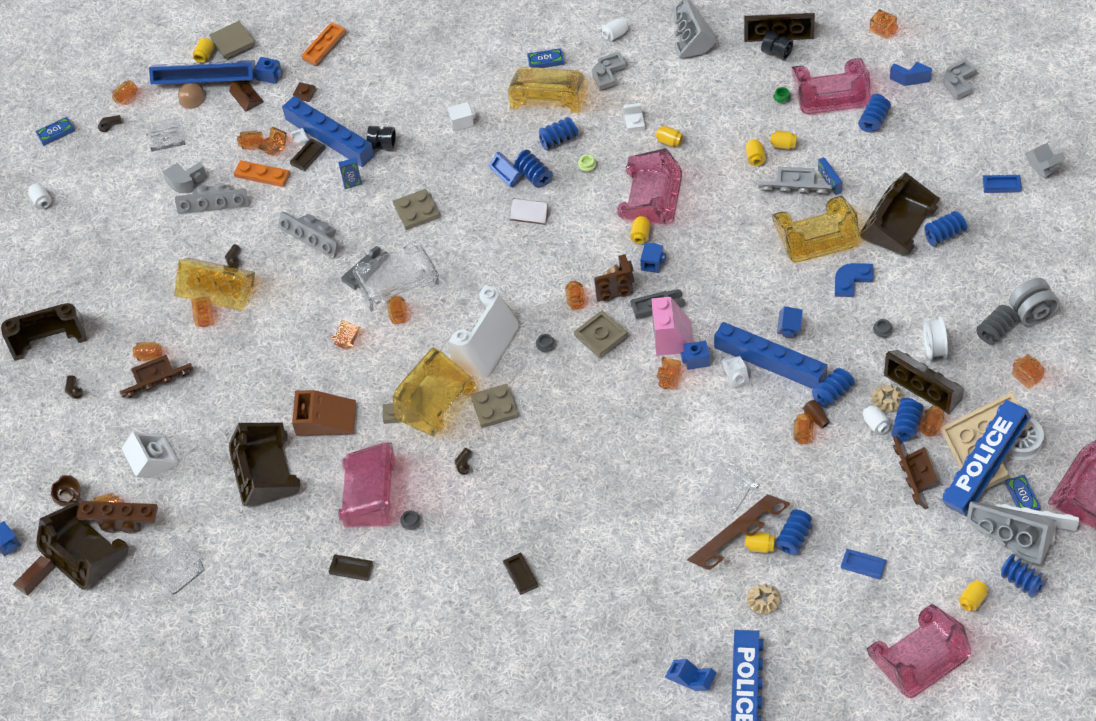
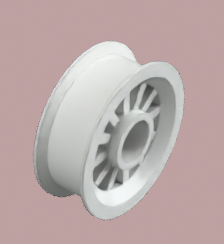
(935, 338)
(1030, 444)

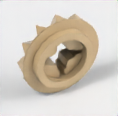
(888, 404)
(760, 606)

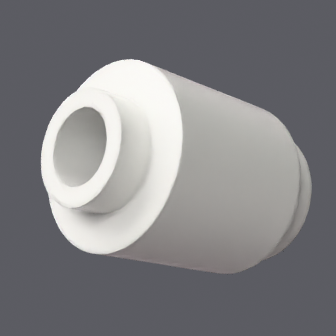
(614, 29)
(39, 196)
(876, 419)

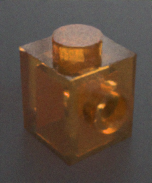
(883, 24)
(1028, 371)

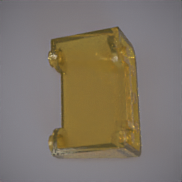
(547, 85)
(819, 234)
(430, 391)

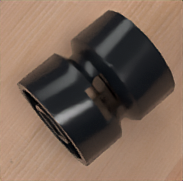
(776, 45)
(381, 137)

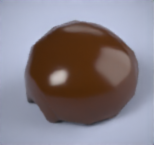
(65, 490)

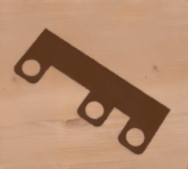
(739, 525)

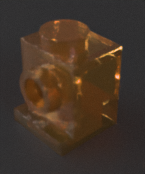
(202, 311)
(669, 373)

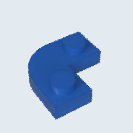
(848, 275)

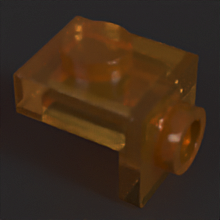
(274, 142)
(345, 334)

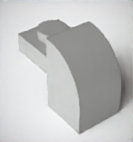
(1043, 160)
(182, 180)

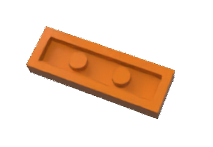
(323, 43)
(261, 173)

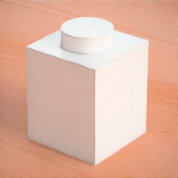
(461, 116)

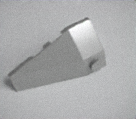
(692, 31)
(1019, 531)

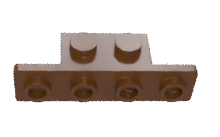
(152, 373)
(919, 470)
(118, 515)

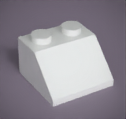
(149, 454)

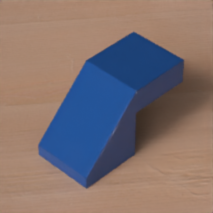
(916, 75)
(688, 675)

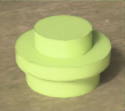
(587, 163)

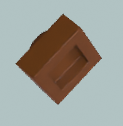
(304, 91)

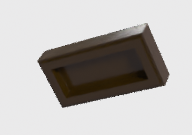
(307, 154)
(350, 567)
(520, 573)

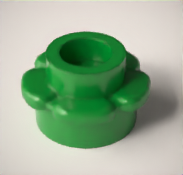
(782, 95)

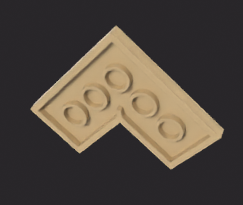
(965, 432)

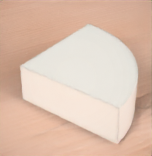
(298, 136)

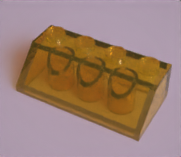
(223, 284)

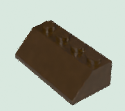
(792, 25)
(922, 381)

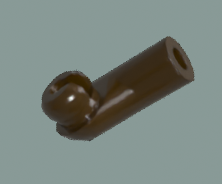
(106, 123)
(231, 258)
(71, 389)
(461, 461)

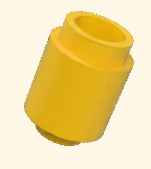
(203, 50)
(669, 136)
(783, 140)
(755, 152)
(640, 230)
(760, 542)
(973, 595)

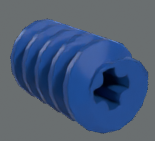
(874, 113)
(557, 131)
(533, 169)
(945, 227)
(832, 387)
(907, 419)
(794, 532)
(1022, 577)

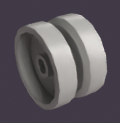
(1034, 301)

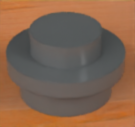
(882, 328)
(545, 342)
(410, 520)

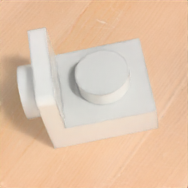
(634, 117)
(736, 371)

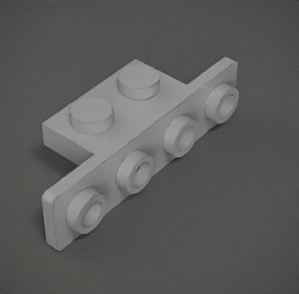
(795, 179)
(211, 198)
(310, 231)

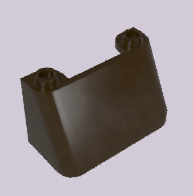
(899, 215)
(41, 324)
(261, 463)
(77, 547)

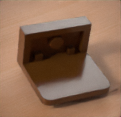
(615, 283)

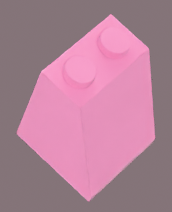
(670, 327)

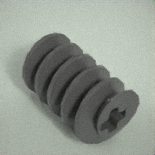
(996, 324)

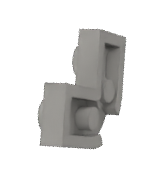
(603, 70)
(955, 78)

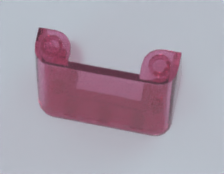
(833, 91)
(653, 187)
(368, 486)
(1077, 488)
(923, 654)

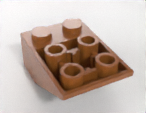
(322, 413)

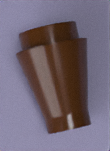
(817, 413)

